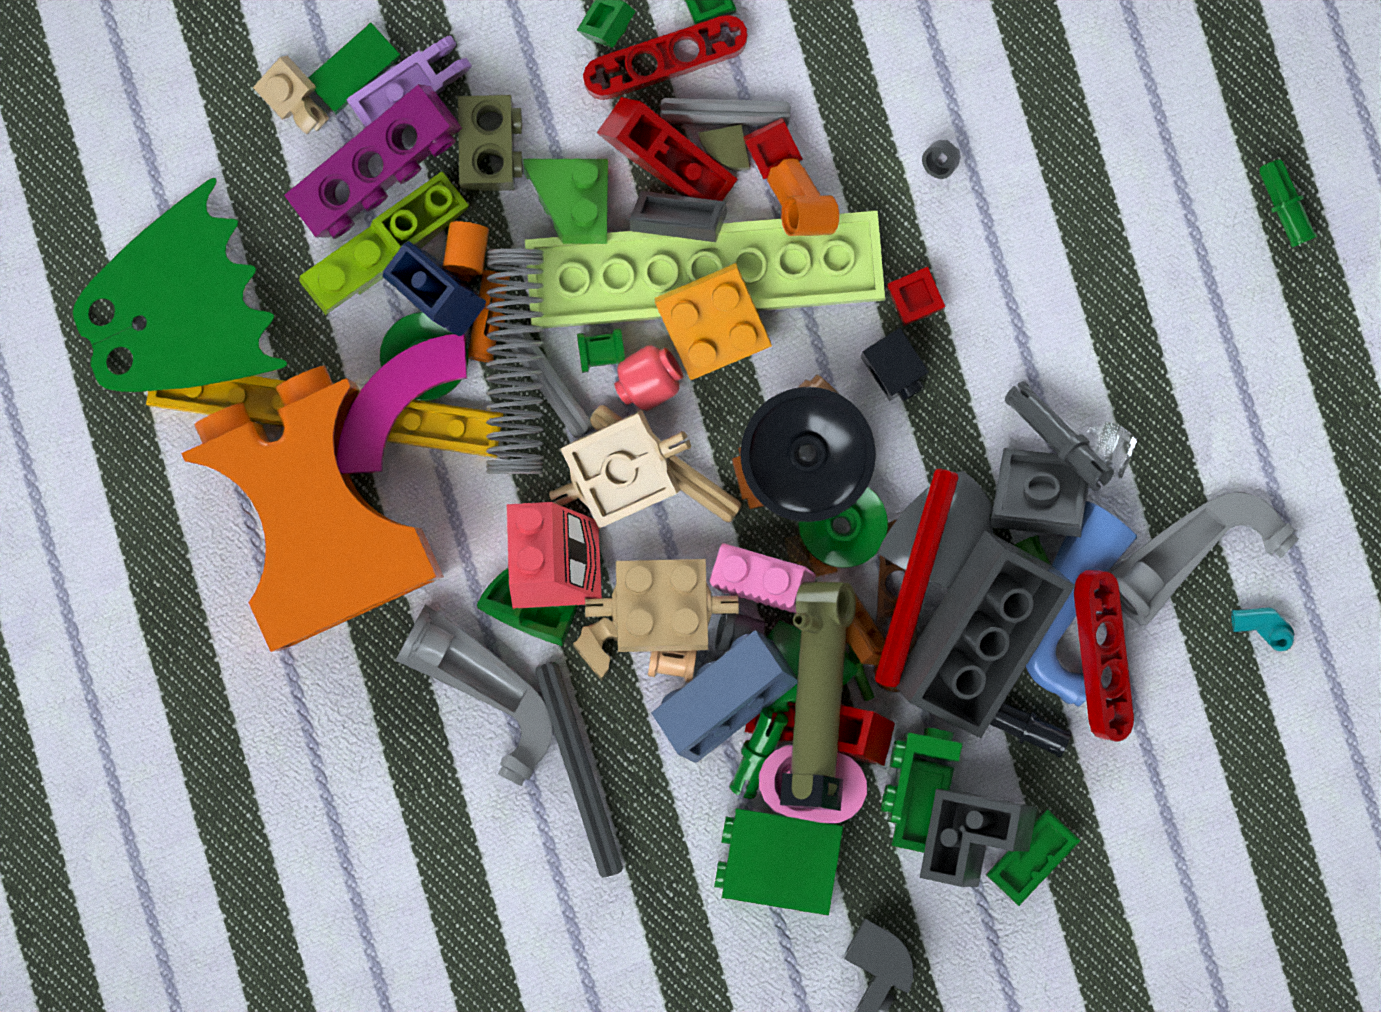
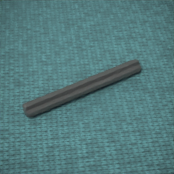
(579, 769)

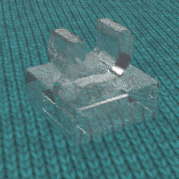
(1114, 446)

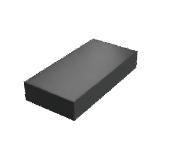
(678, 216)

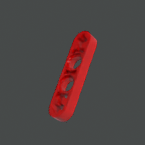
(668, 64)
(1098, 657)

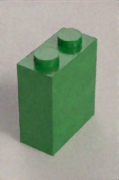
(779, 861)

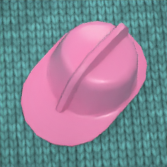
(853, 790)

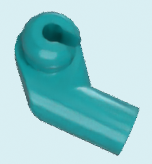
(1267, 623)

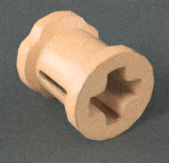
(673, 663)

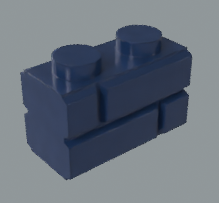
(433, 289)

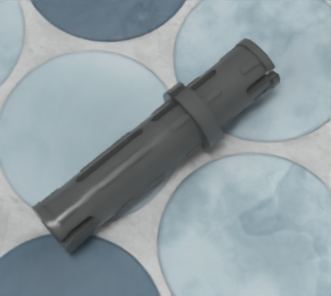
(1071, 448)

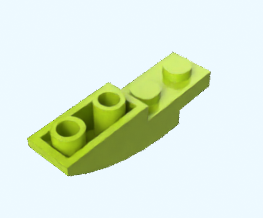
(363, 259)

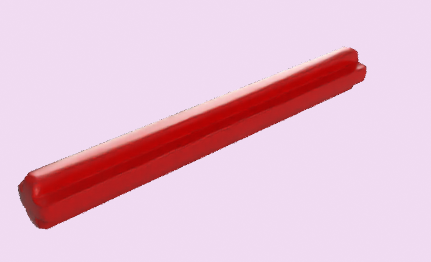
(916, 577)

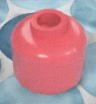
(648, 377)

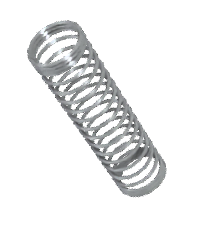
(531, 462)

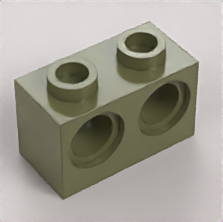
(477, 143)

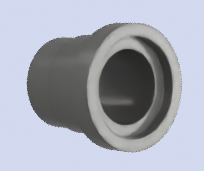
(734, 626)

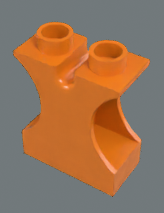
(323, 542)

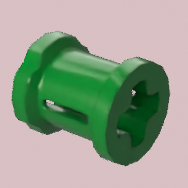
(600, 349)

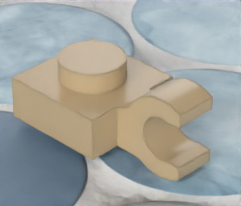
(288, 92)

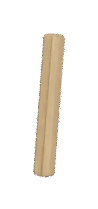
(688, 479)

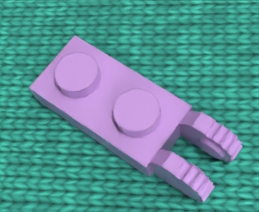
(394, 84)

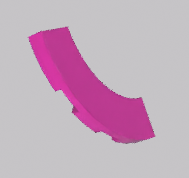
(387, 395)

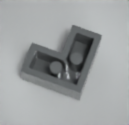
(963, 828)

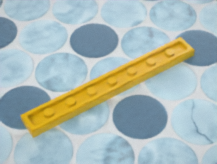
(418, 424)

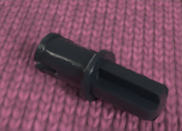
(1031, 729)

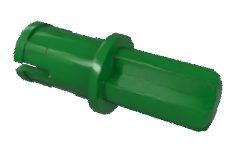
(1286, 202)

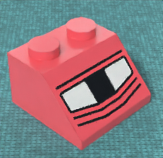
(552, 556)

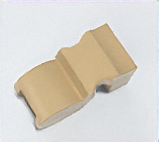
(591, 642)

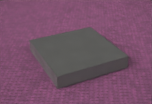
(1038, 494)

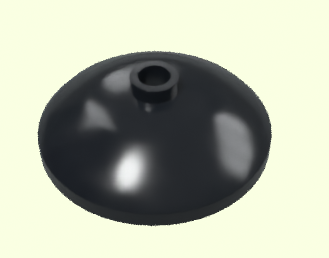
(813, 487)

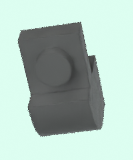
(883, 957)

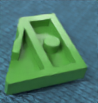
(573, 196)

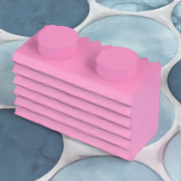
(759, 577)

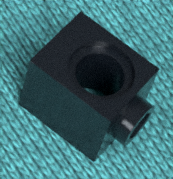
(895, 366)

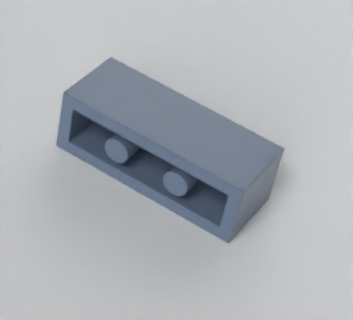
(724, 696)

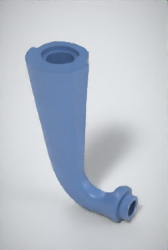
(1098, 548)

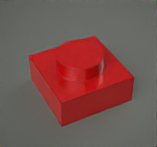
(771, 146)
(915, 296)

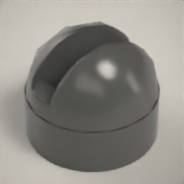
(933, 166)

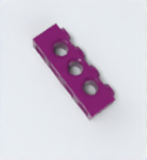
(315, 195)

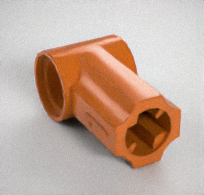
(803, 207)
(465, 249)

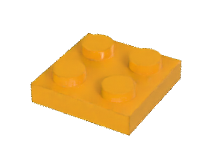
(713, 321)

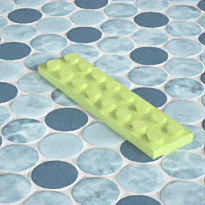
(781, 271)

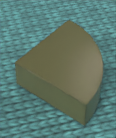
(726, 147)

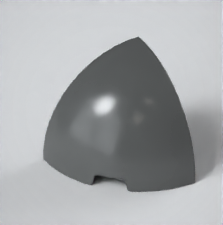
(962, 531)

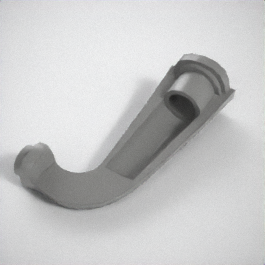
(1167, 560)
(460, 661)

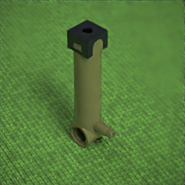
(823, 617)

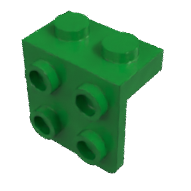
(931, 744)

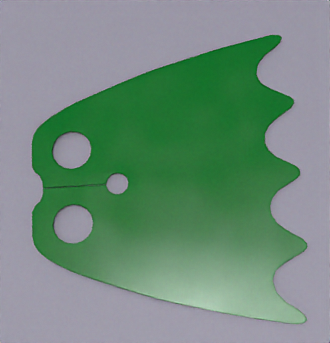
(191, 302)

